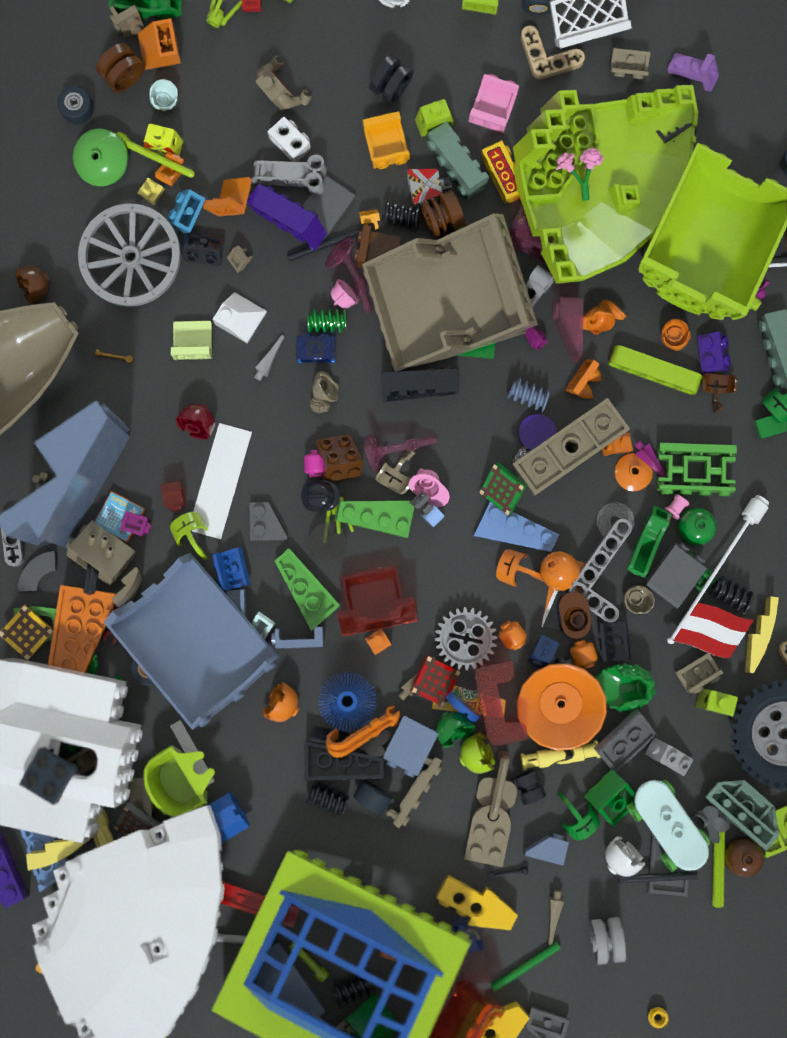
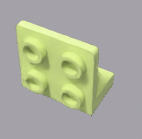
(192, 340)

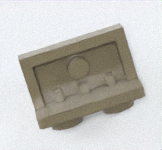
(127, 22)
(630, 62)
(699, 673)

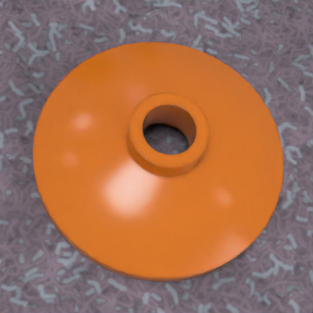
(627, 479)

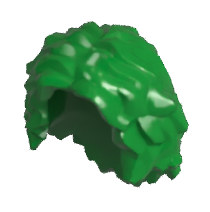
(626, 686)

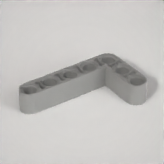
(597, 569)

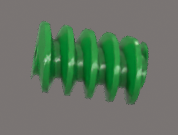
(327, 321)

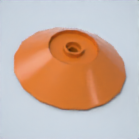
(565, 725)

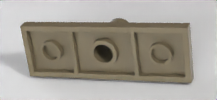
(586, 438)

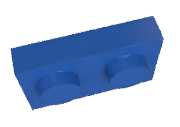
(231, 569)

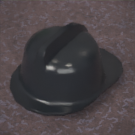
(320, 496)

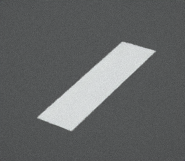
(221, 478)

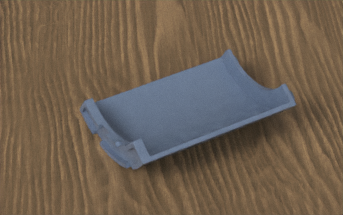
(192, 642)

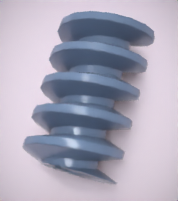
(529, 394)

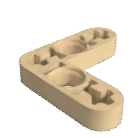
(543, 61)

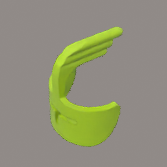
(189, 518)

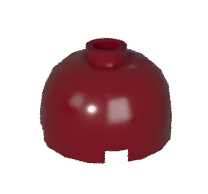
(197, 420)

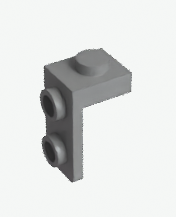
(669, 756)

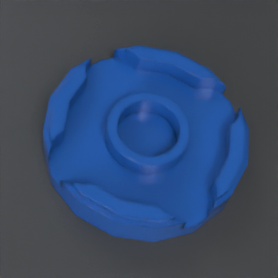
(462, 706)

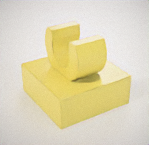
(151, 191)

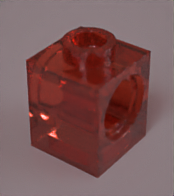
(173, 496)

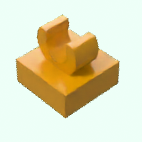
(370, 216)

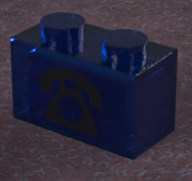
(315, 348)

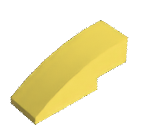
(54, 851)

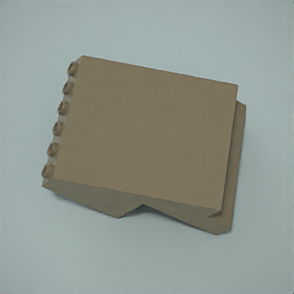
(449, 294)

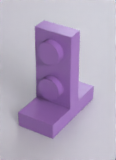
(696, 69)

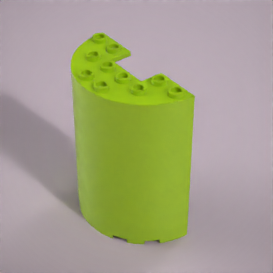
(715, 238)

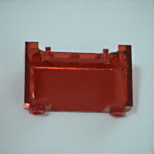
(467, 1013)

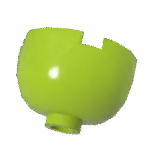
(477, 755)

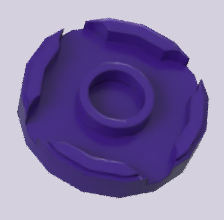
(536, 430)

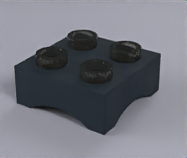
(48, 775)

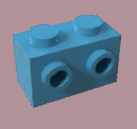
(185, 211)

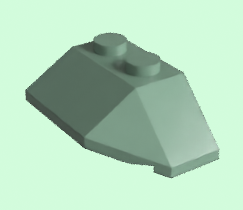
(746, 810)

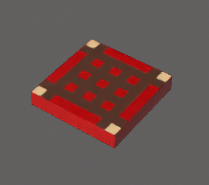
(434, 681)

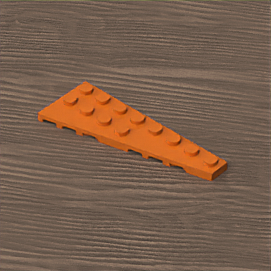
(78, 627)

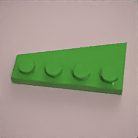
(381, 516)
(307, 591)

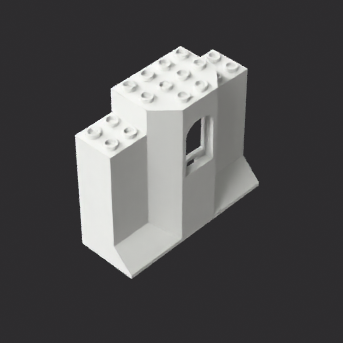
(53, 706)

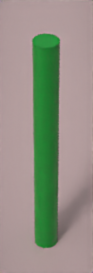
(525, 966)

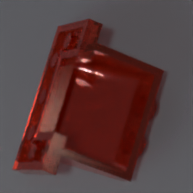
(374, 601)

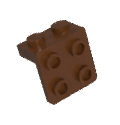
(374, 245)
(339, 458)

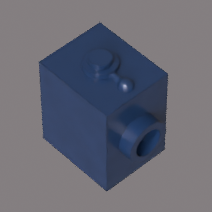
(543, 652)

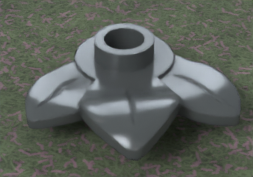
(374, 745)
(710, 822)

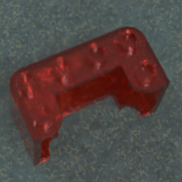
(495, 727)

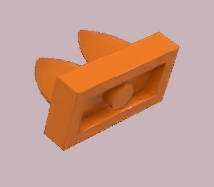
(587, 372)

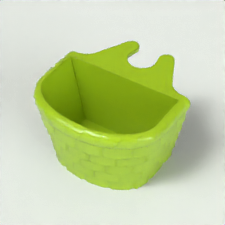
(174, 783)

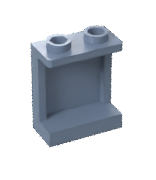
(304, 643)
(410, 746)

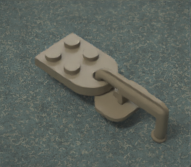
(487, 836)

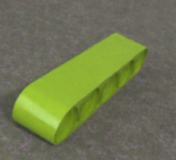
(655, 370)

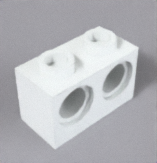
(285, 142)

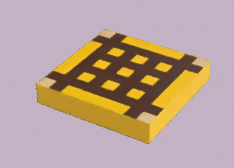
(26, 632)

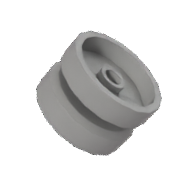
(607, 940)

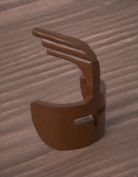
(722, 380)

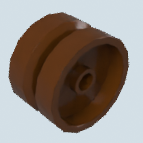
(120, 67)

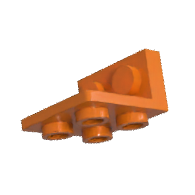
(232, 198)

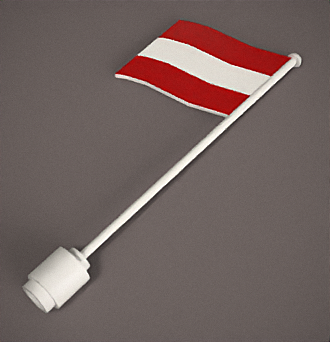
(710, 626)

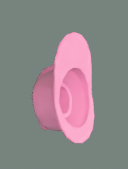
(343, 295)
(429, 482)

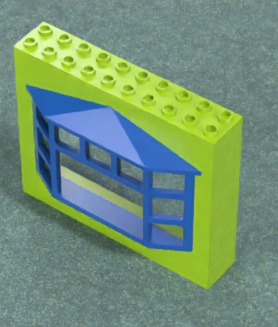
(354, 911)

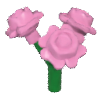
(590, 158)

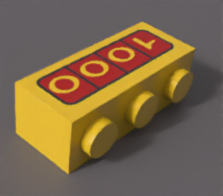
(500, 168)

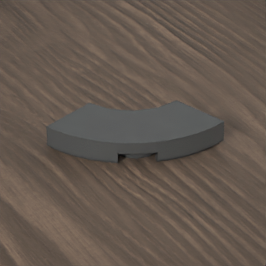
(36, 570)

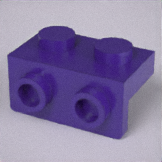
(714, 352)

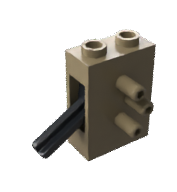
(100, 555)

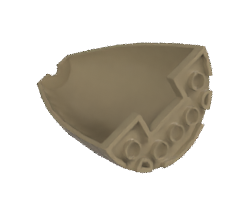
(31, 354)

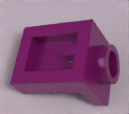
(135, 524)

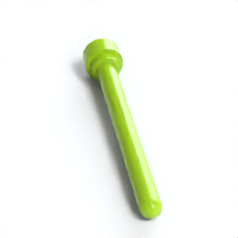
(154, 156)

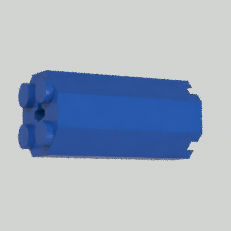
(228, 816)

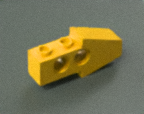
(493, 911)
(510, 1023)

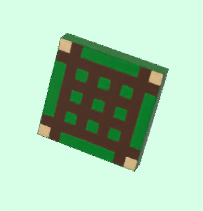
(503, 488)

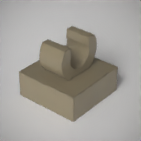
(238, 258)

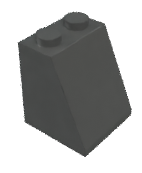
(676, 574)

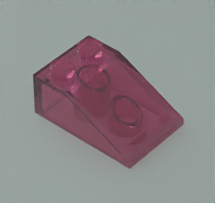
(569, 323)

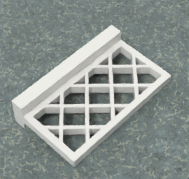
(588, 32)

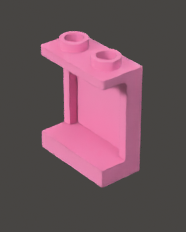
(494, 103)

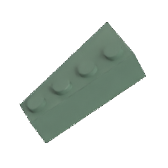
(457, 161)
(775, 341)

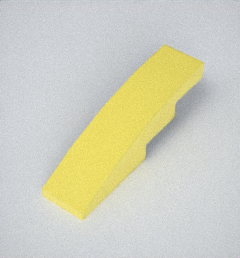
(758, 642)

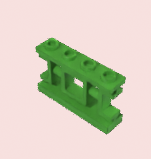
(696, 454)

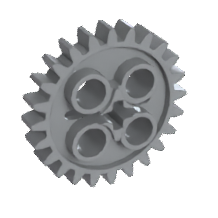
(469, 621)

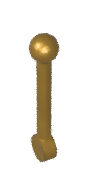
(129, 359)

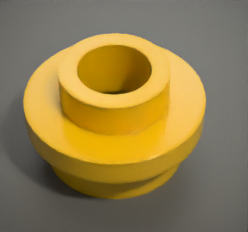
(662, 1021)

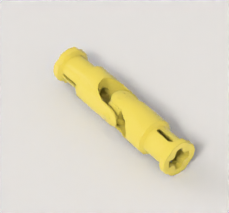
(546, 757)

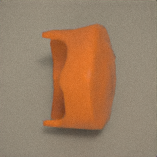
(675, 334)

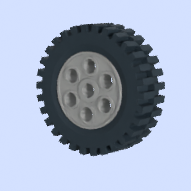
(749, 744)

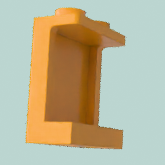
(386, 140)

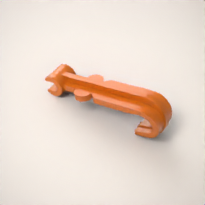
(363, 735)

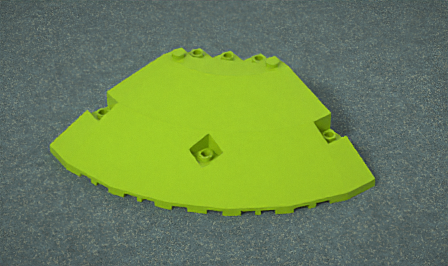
(636, 163)

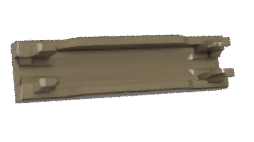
(412, 798)

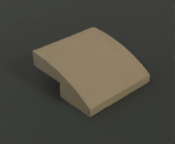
(132, 584)

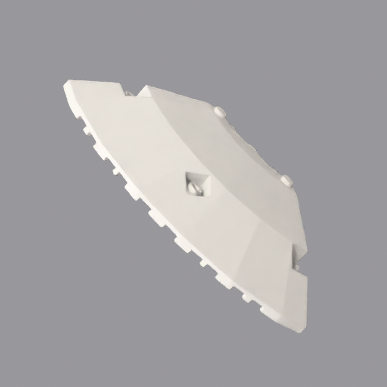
(115, 913)

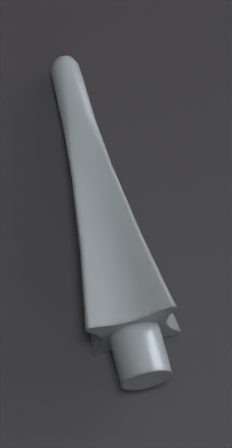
(265, 364)

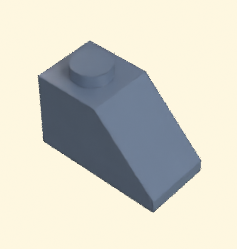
(549, 849)

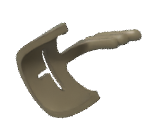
(394, 485)

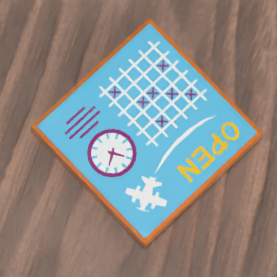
(113, 512)

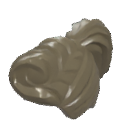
(324, 392)

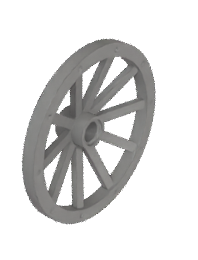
(139, 260)

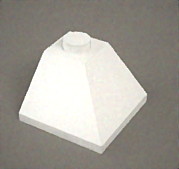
(239, 317)

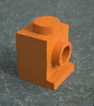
(378, 641)

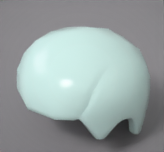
(163, 95)

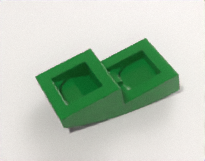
(769, 426)

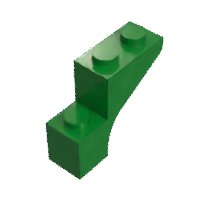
(159, 8)
(648, 542)

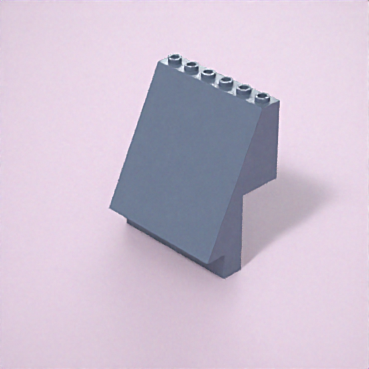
(82, 458)

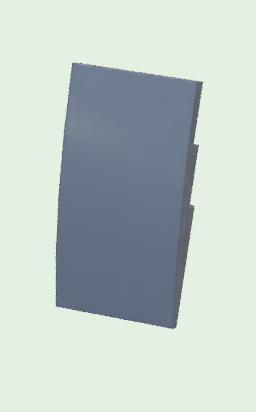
(296, 987)

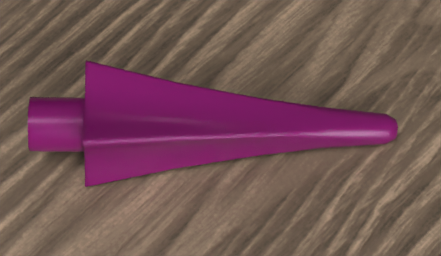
(648, 456)

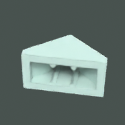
(263, 624)

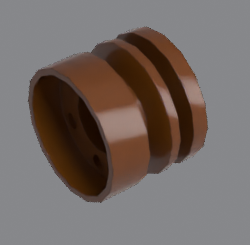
(441, 215)

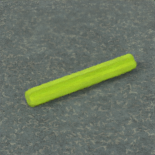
(718, 872)

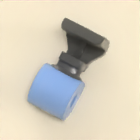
(430, 512)

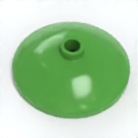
(111, 161)

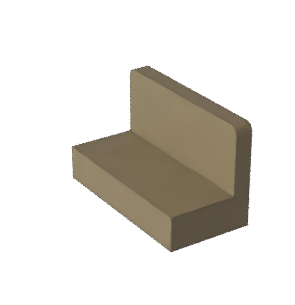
(140, 797)

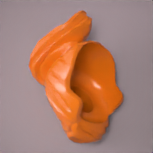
(602, 317)

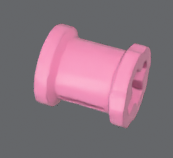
(677, 506)

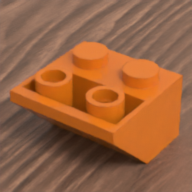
(159, 44)

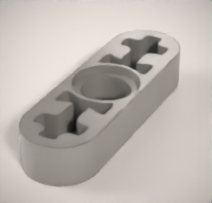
(9, 553)

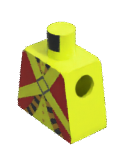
(161, 140)

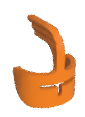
(502, 569)

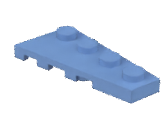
(514, 530)
(44, 875)

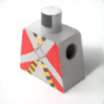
(426, 185)

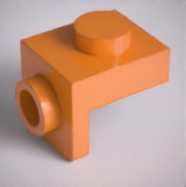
(167, 174)
(620, 445)

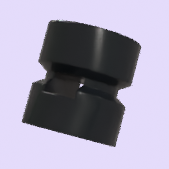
(529, 786)

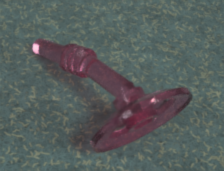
(342, 256)
(375, 452)

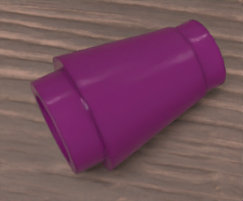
(535, 337)

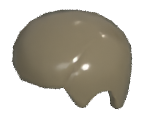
(639, 599)

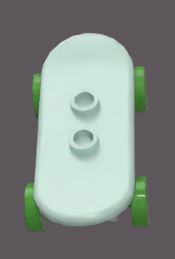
(682, 841)

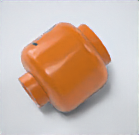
(512, 635)
(583, 654)

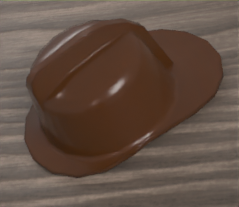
(575, 615)

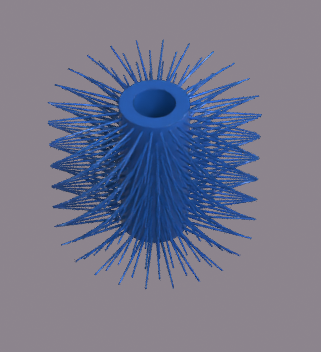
(356, 701)

